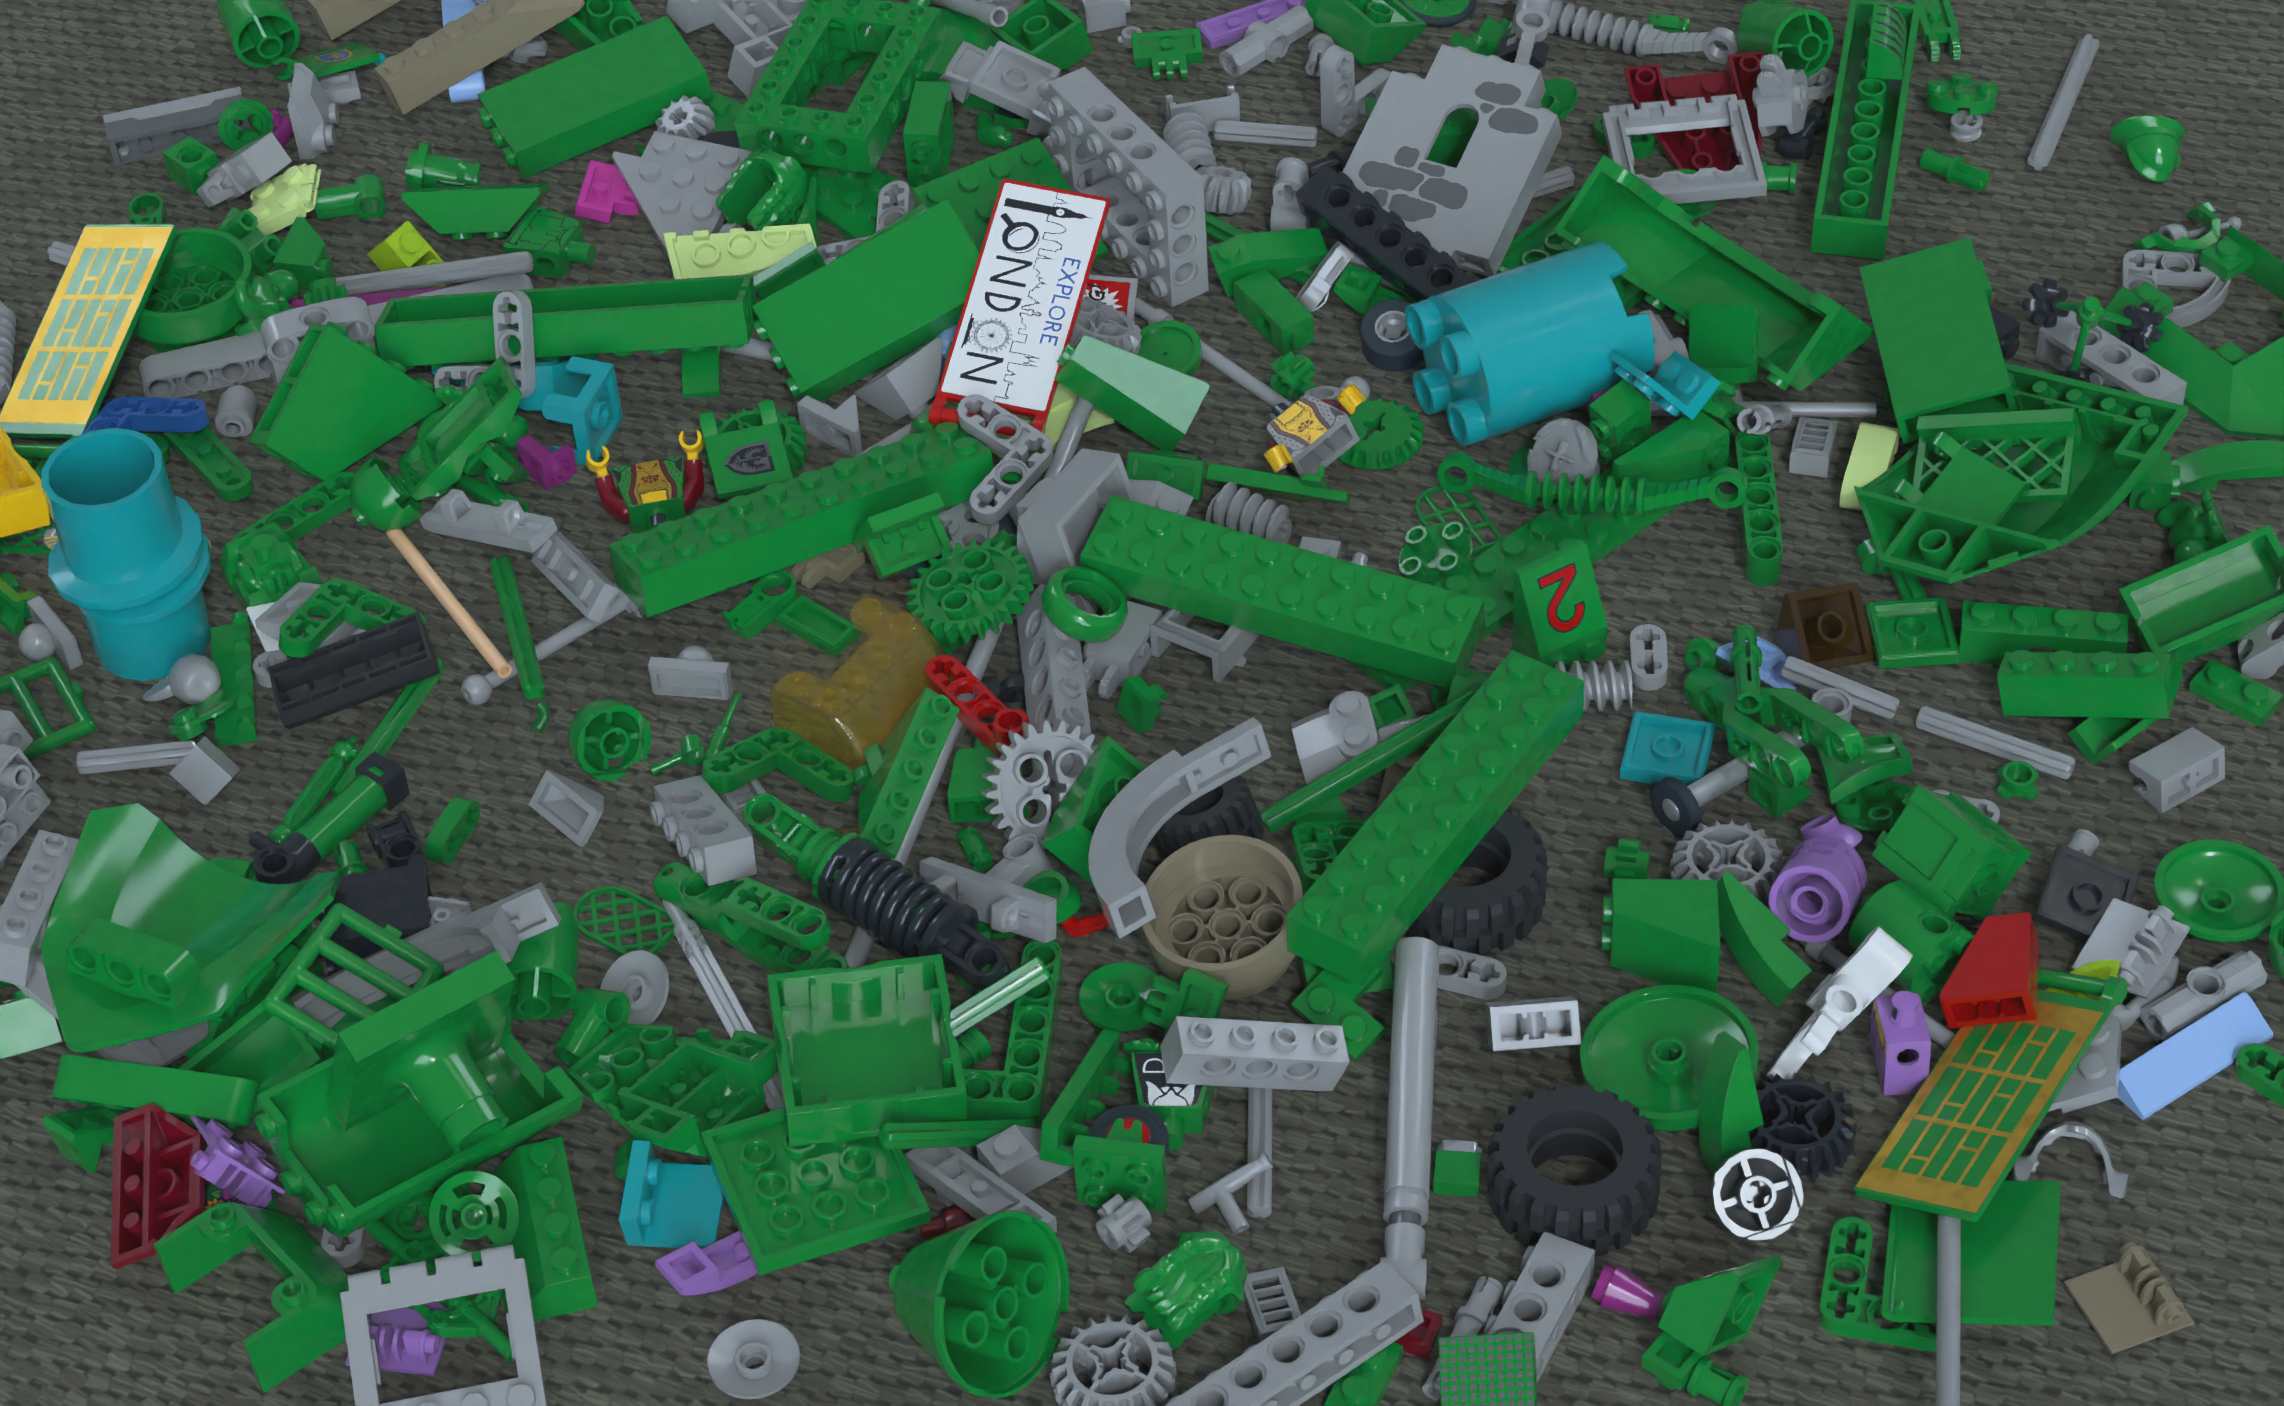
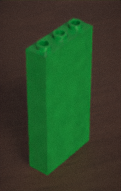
(591, 97)
(870, 304)
(1936, 335)

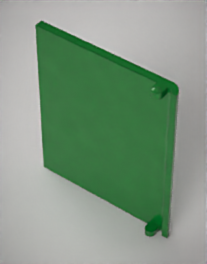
(2004, 1260)

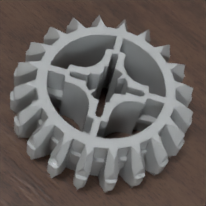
(1106, 325)
(1731, 850)
(1108, 1357)

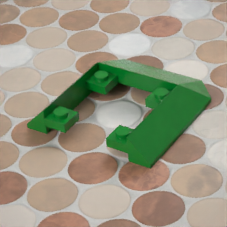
(2224, 385)

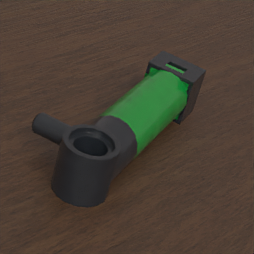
(377, 786)

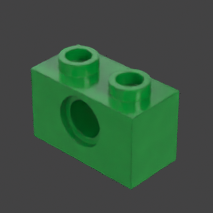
(1619, 421)

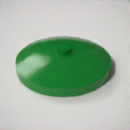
(1657, 1049)

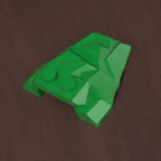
(676, 1085)

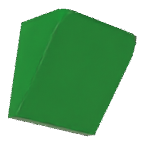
(1391, 706)

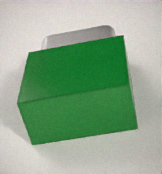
(1457, 1168)

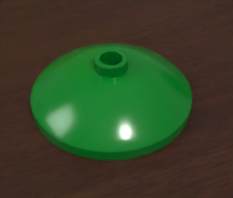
(2222, 876)

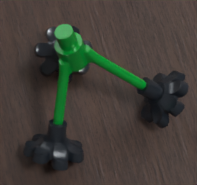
(2050, 302)

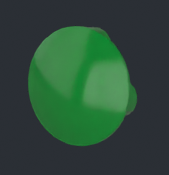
(1435, 552)
(1873, 806)

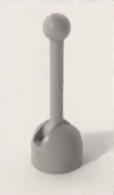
(2177, 231)

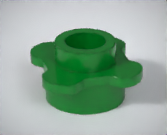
(2017, 780)

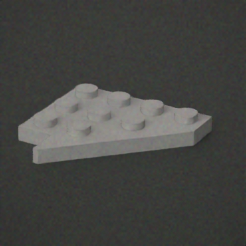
(679, 182)

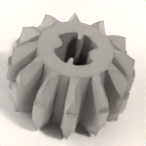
(687, 118)
(1225, 189)

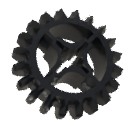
(1797, 1114)

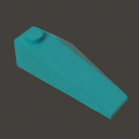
(550, 378)

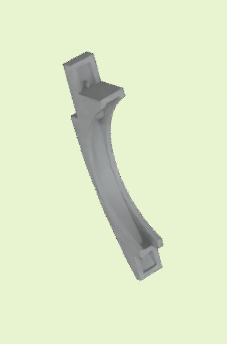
(452, 942)

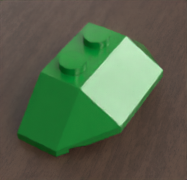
(475, 208)

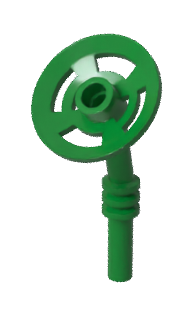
(471, 1212)

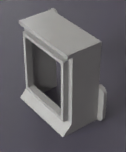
(1224, 652)

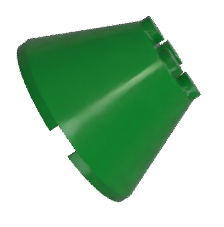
(986, 1300)

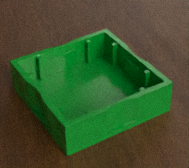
(865, 1048)

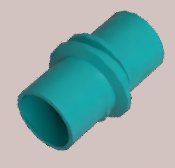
(127, 552)

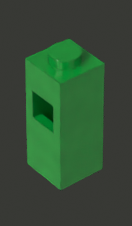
(1273, 312)

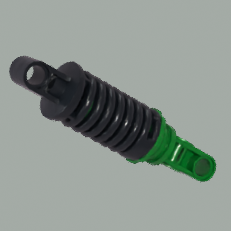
(878, 892)

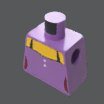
(1895, 1026)

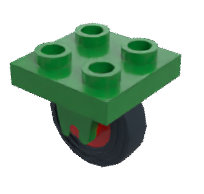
(1123, 1157)

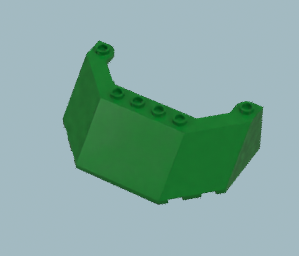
(1689, 265)

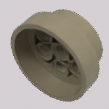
(1226, 876)

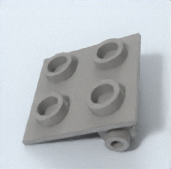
(2138, 940)

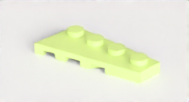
(734, 252)

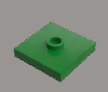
(1912, 633)

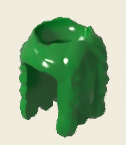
(764, 190)
(1189, 1285)

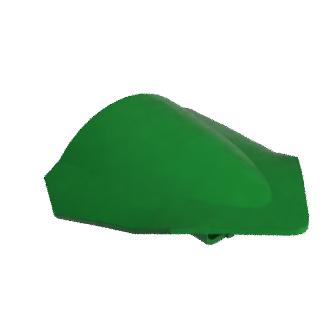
(157, 933)

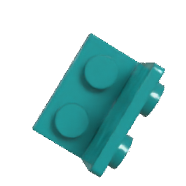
(1676, 386)
(669, 1202)

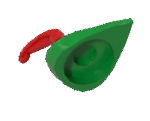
(1068, 903)

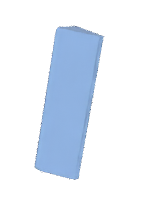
(2191, 1056)

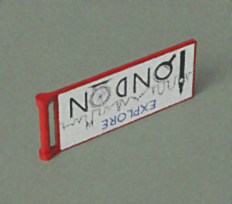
(1022, 301)

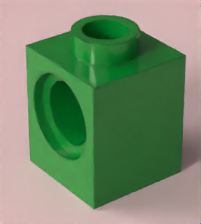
(189, 163)

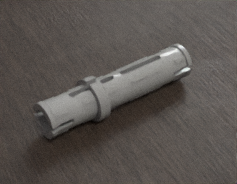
(1764, 418)
(1470, 1321)

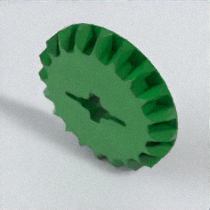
(1395, 443)

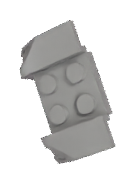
(1003, 78)

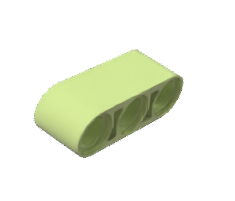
(1869, 458)

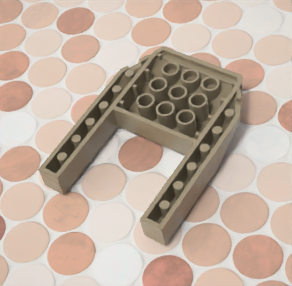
(451, 52)

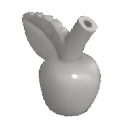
(190, 680)

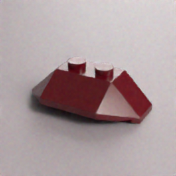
(152, 1181)

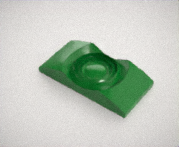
(461, 432)

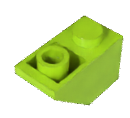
(403, 250)

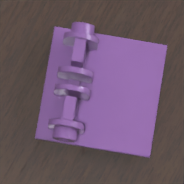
(235, 1165)
(405, 1342)

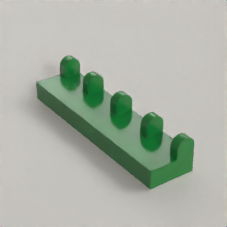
(234, 658)
(1081, 1097)

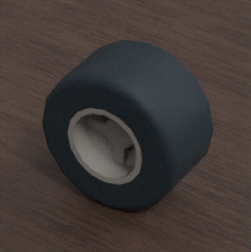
(1387, 339)

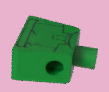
(552, 241)

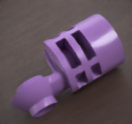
(1820, 881)

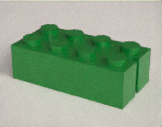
(2207, 597)

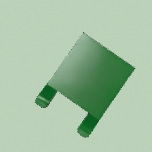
(1966, 485)

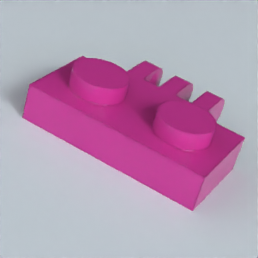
(604, 194)

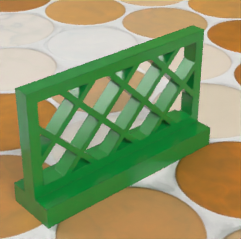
(2000, 432)

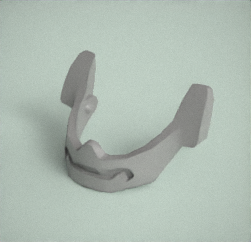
(2114, 1180)

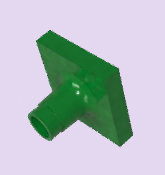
(430, 1052)

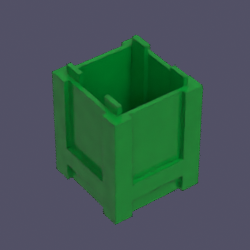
(1951, 852)

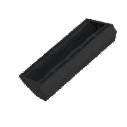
(353, 671)

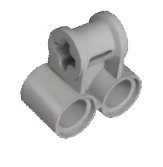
(1285, 211)

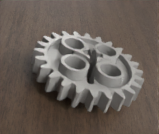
(1013, 792)

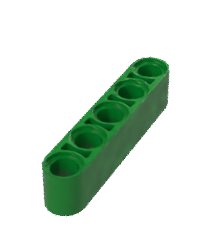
(1759, 511)
(134, 1085)

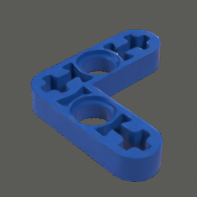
(152, 415)

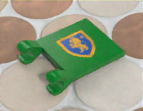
(329, 61)

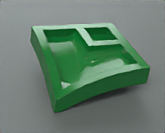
(1883, 759)

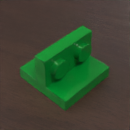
(903, 536)

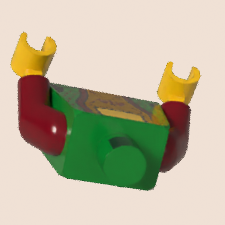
(651, 490)

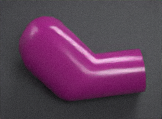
(281, 127)

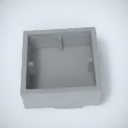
(1063, 512)

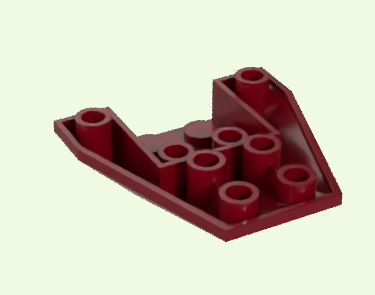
(1704, 146)

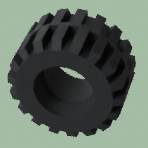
(1221, 811)

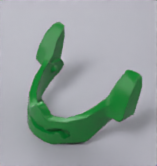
(2185, 245)

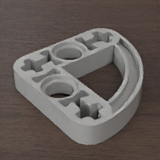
(2187, 313)

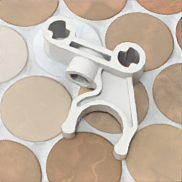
(1843, 998)

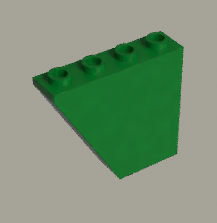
(338, 404)

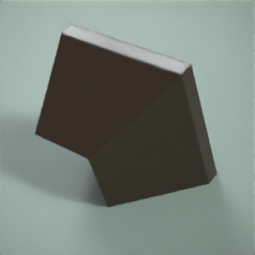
(1825, 627)

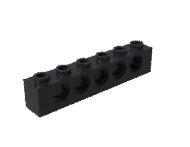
(1320, 203)

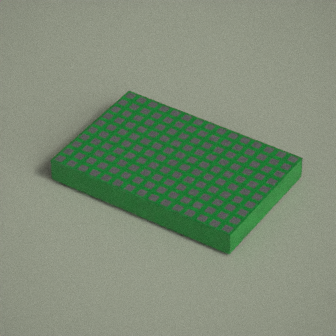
(1488, 1370)

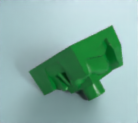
(264, 566)

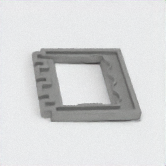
(1689, 114)
(454, 1278)

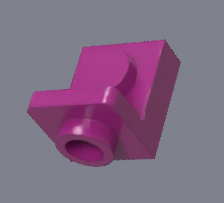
(546, 466)

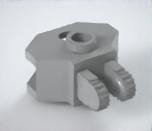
(1780, 96)

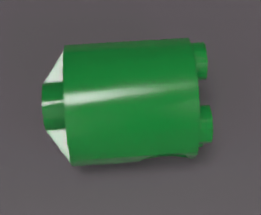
(259, 29)
(1786, 30)
(1919, 927)
(546, 971)

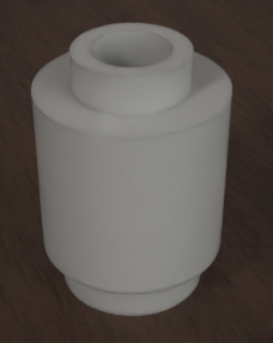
(236, 411)

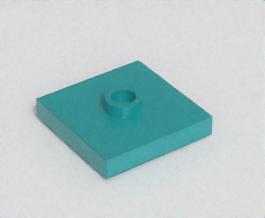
(1666, 747)

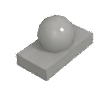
(48, 636)
(691, 675)

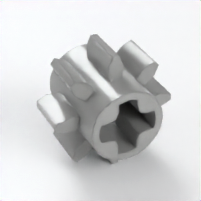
(1123, 1223)

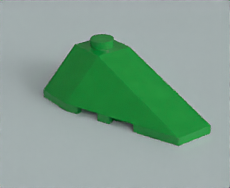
(599, 22)

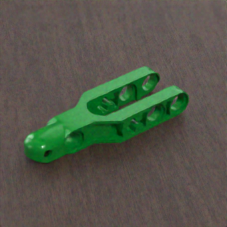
(1715, 697)
(733, 914)

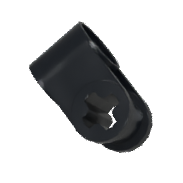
(394, 841)

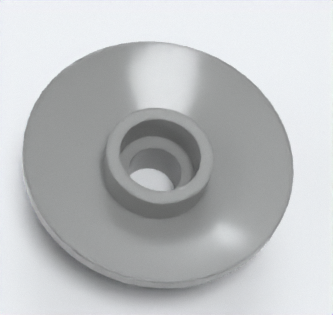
(643, 980)
(750, 1344)

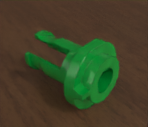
(434, 171)

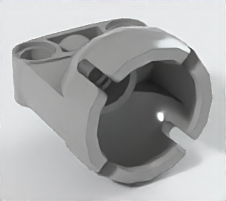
(286, 330)

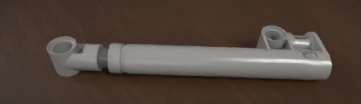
(1410, 1108)

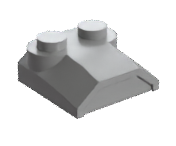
(311, 114)
(1335, 734)

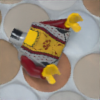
(1312, 431)

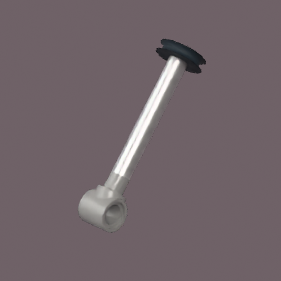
(1679, 805)

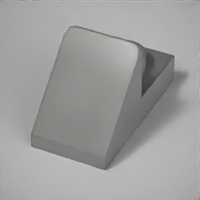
(832, 426)

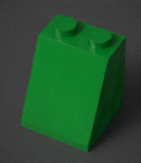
(1664, 930)

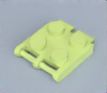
(285, 197)

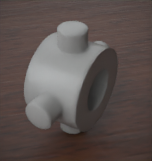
(1126, 33)

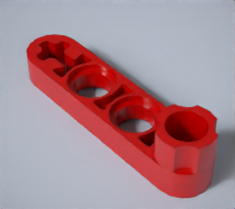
(982, 705)

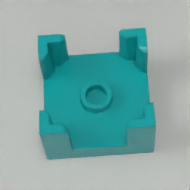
(593, 413)

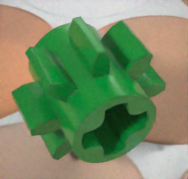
(324, 290)
(1292, 375)
(1626, 860)

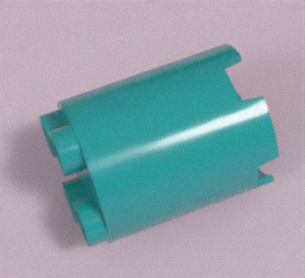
(1526, 343)

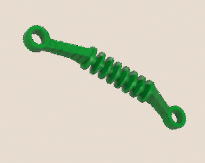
(1645, 495)

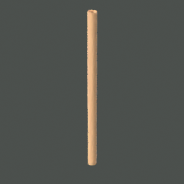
(450, 603)

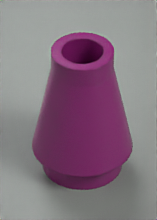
(1626, 1293)

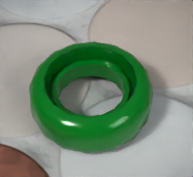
(1076, 622)

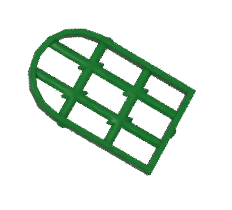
(1457, 508)

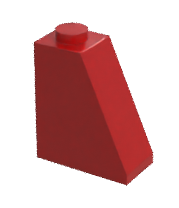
(1995, 975)

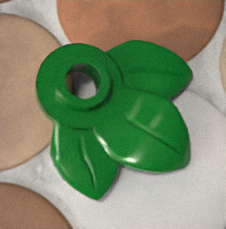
(192, 719)

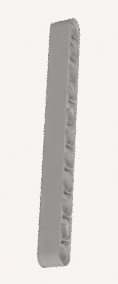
(245, 358)

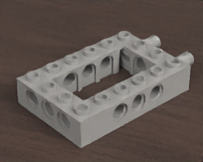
(1098, 134)

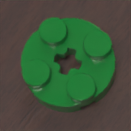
(1961, 93)

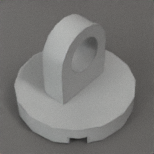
(1565, 448)

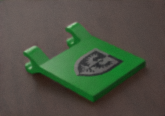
(747, 457)

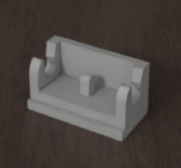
(1210, 110)
(2179, 769)

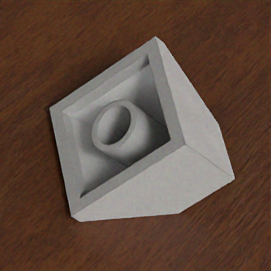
(906, 383)

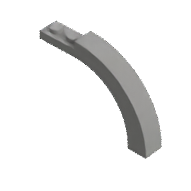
(1148, 804)

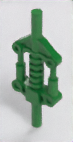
(464, 1315)

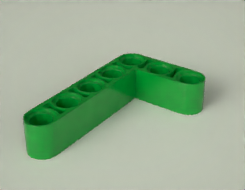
(1023, 1084)

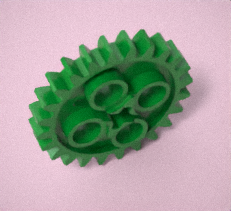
(971, 590)

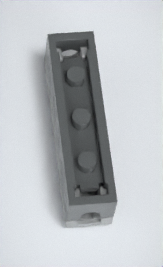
(157, 127)

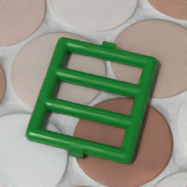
(69, 692)
(320, 943)

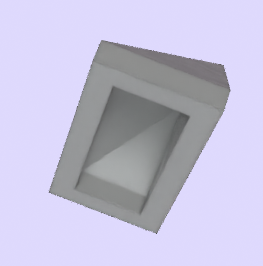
(568, 806)

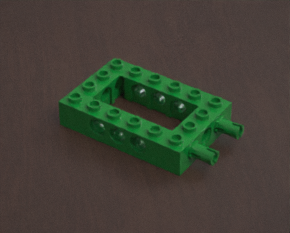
(908, 45)

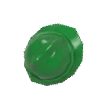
(2150, 144)

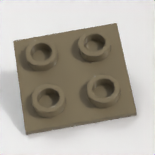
(2128, 1301)

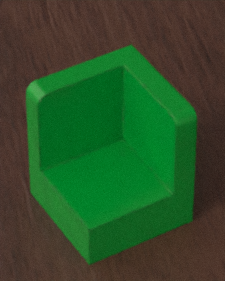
(1774, 797)

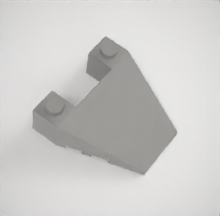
(751, 25)

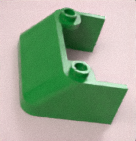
(305, 1301)

